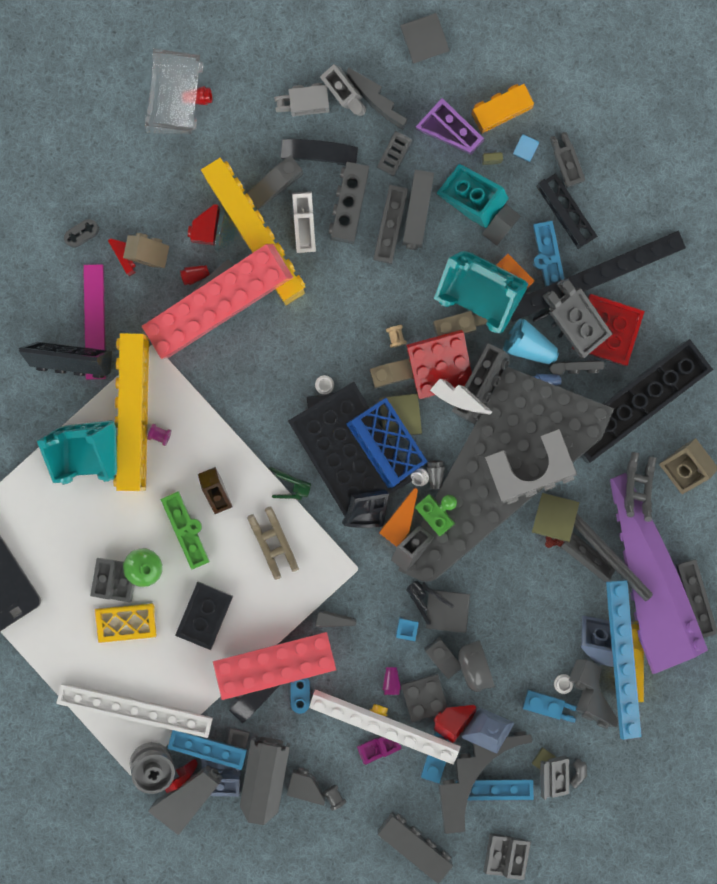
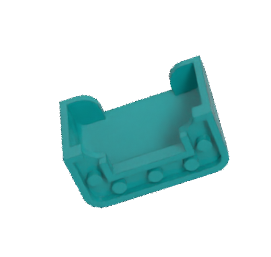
(481, 289)
(81, 451)

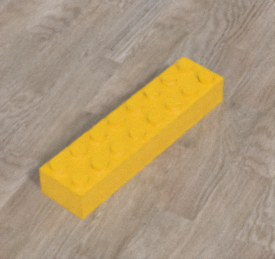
(248, 222)
(132, 411)

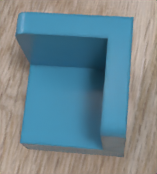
(407, 629)

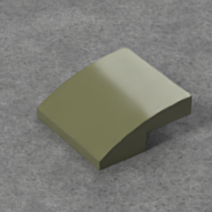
(408, 411)
(555, 517)

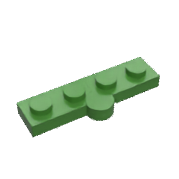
(185, 530)

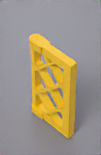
(118, 637)

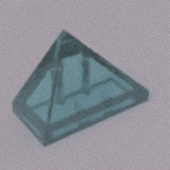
(226, 232)

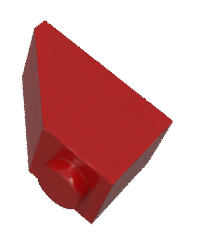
(205, 227)
(454, 721)

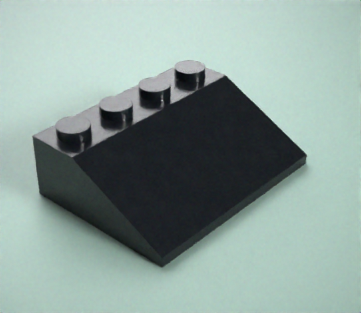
(67, 358)

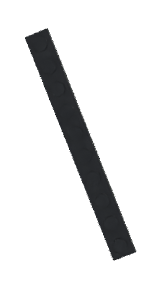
(604, 272)

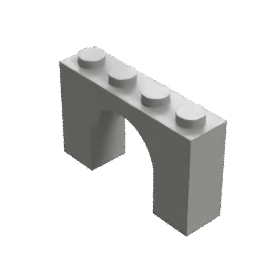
(559, 469)

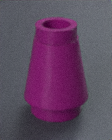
(391, 682)

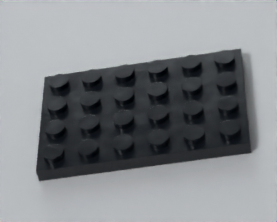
(335, 449)

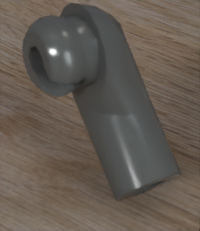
(581, 773)

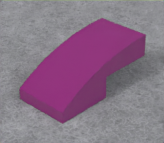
(376, 749)

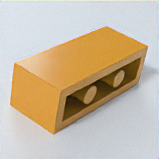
(502, 108)

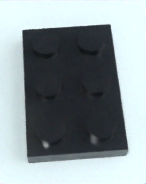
(204, 615)

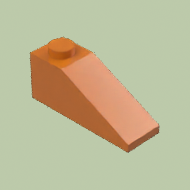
(399, 523)

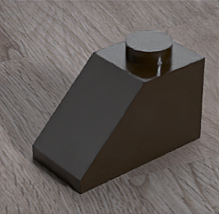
(214, 490)

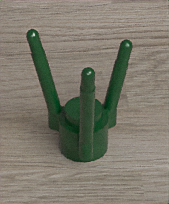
(300, 487)

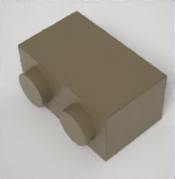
(146, 251)

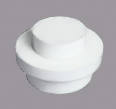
(324, 384)
(420, 477)
(563, 684)

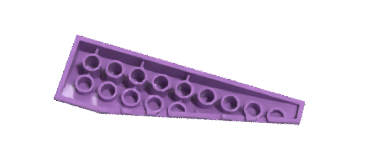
(667, 619)

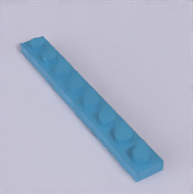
(623, 659)

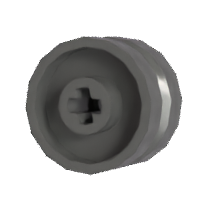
(152, 768)

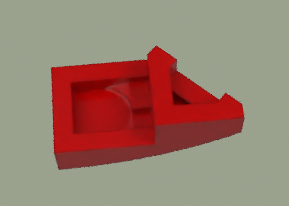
(184, 774)

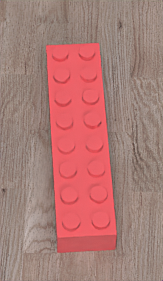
(217, 301)

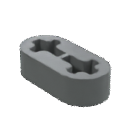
(78, 229)

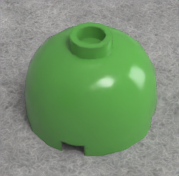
(142, 567)

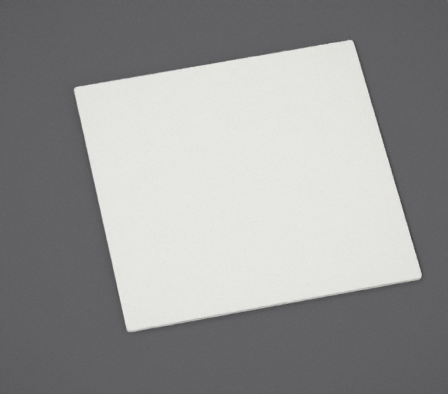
(64, 529)

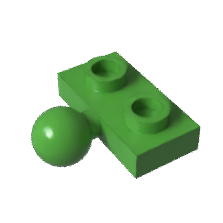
(436, 514)

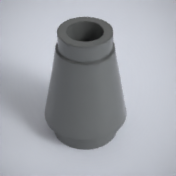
(436, 471)

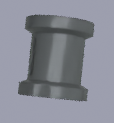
(334, 797)

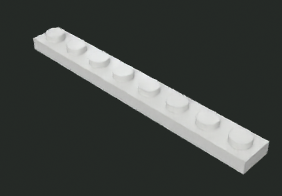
(134, 710)
(384, 727)

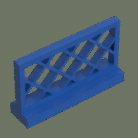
(372, 448)

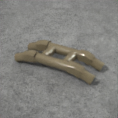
(276, 531)

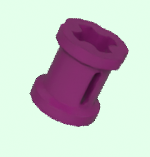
(159, 434)

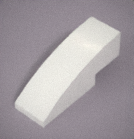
(304, 222)
(459, 397)

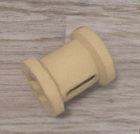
(396, 336)

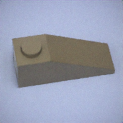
(391, 373)

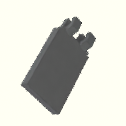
(577, 318)

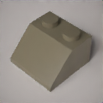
(689, 466)

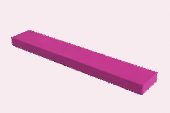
(94, 309)

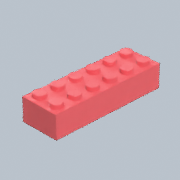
(274, 666)

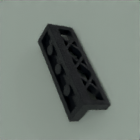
(563, 213)

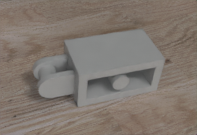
(343, 89)
(304, 100)

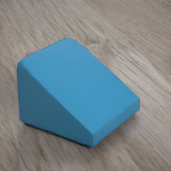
(526, 148)

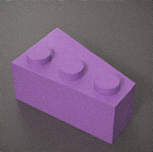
(450, 128)

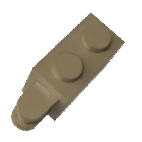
(464, 322)

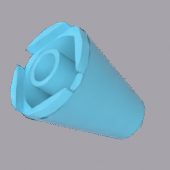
(530, 344)

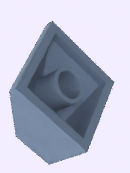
(597, 640)
(487, 730)

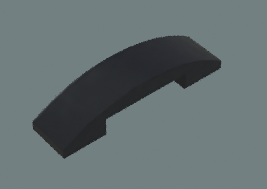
(319, 151)
(250, 703)

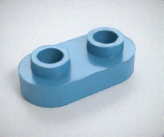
(300, 694)

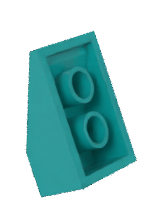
(473, 195)

